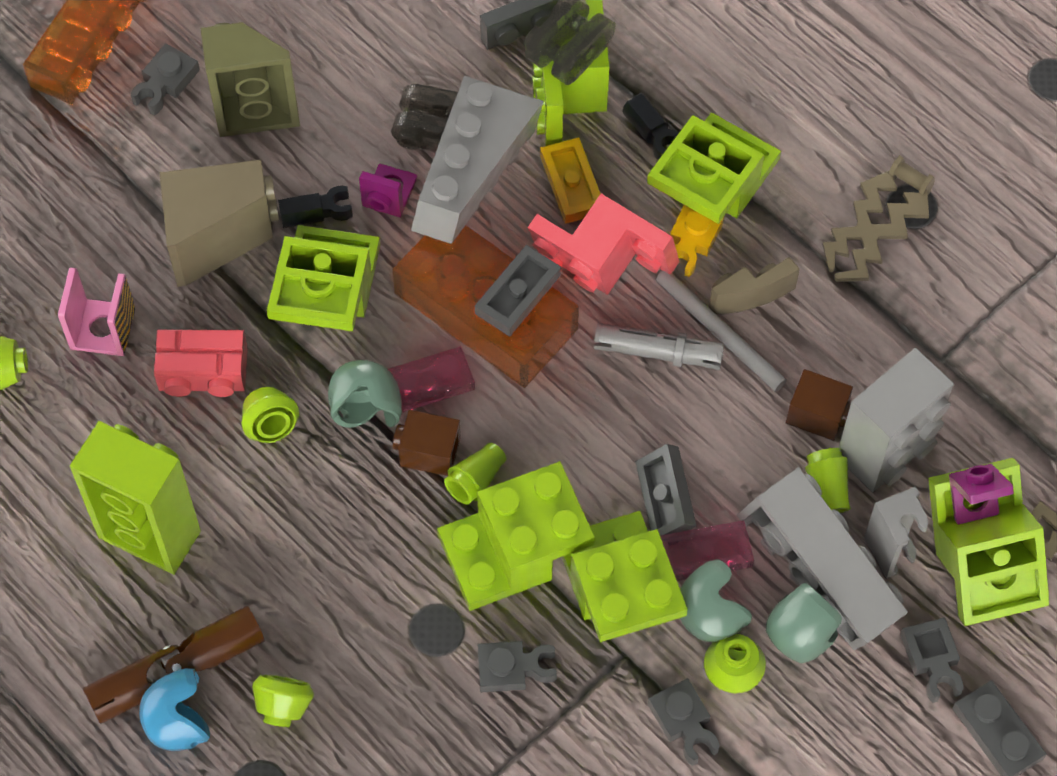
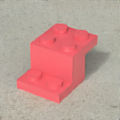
(604, 245)

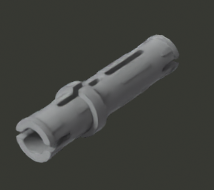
(659, 346)

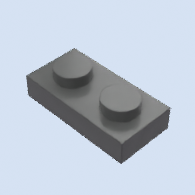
(513, 21)
(517, 290)
(665, 491)
(999, 730)

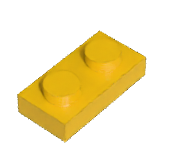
(570, 178)

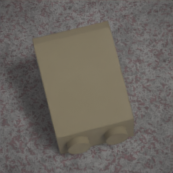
(215, 215)

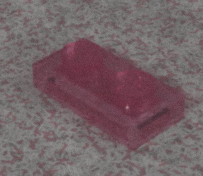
(433, 378)
(695, 547)

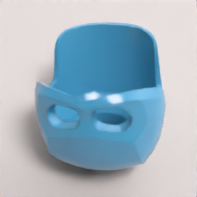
(164, 716)

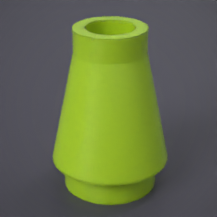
(474, 473)
(831, 473)

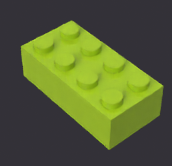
(136, 495)

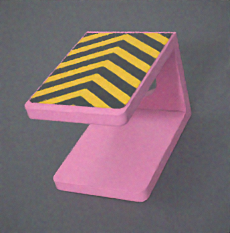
(78, 313)

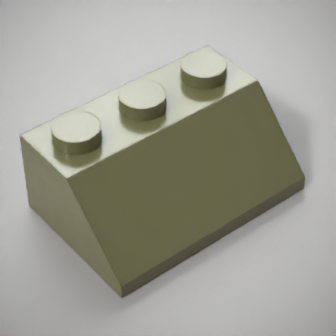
(248, 80)

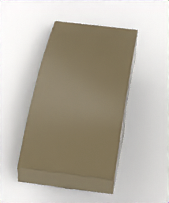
(744, 291)

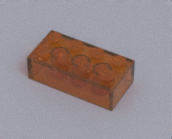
(448, 282)

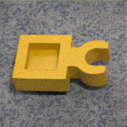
(693, 235)

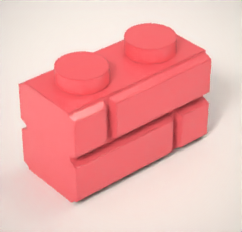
(200, 361)

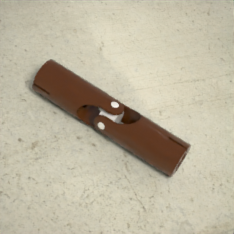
(199, 651)

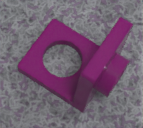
(386, 194)
(976, 486)

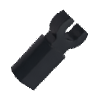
(649, 123)
(315, 207)

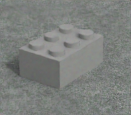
(895, 420)

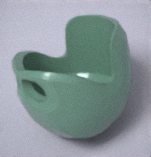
(361, 391)
(708, 614)
(803, 624)

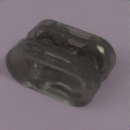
(569, 40)
(423, 116)

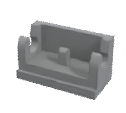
(890, 529)

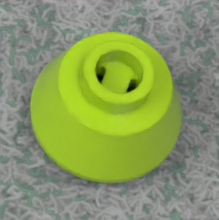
(12, 362)
(268, 415)
(735, 664)
(281, 699)

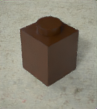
(819, 405)
(427, 442)

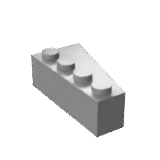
(474, 150)
(825, 556)

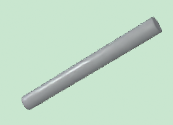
(721, 331)

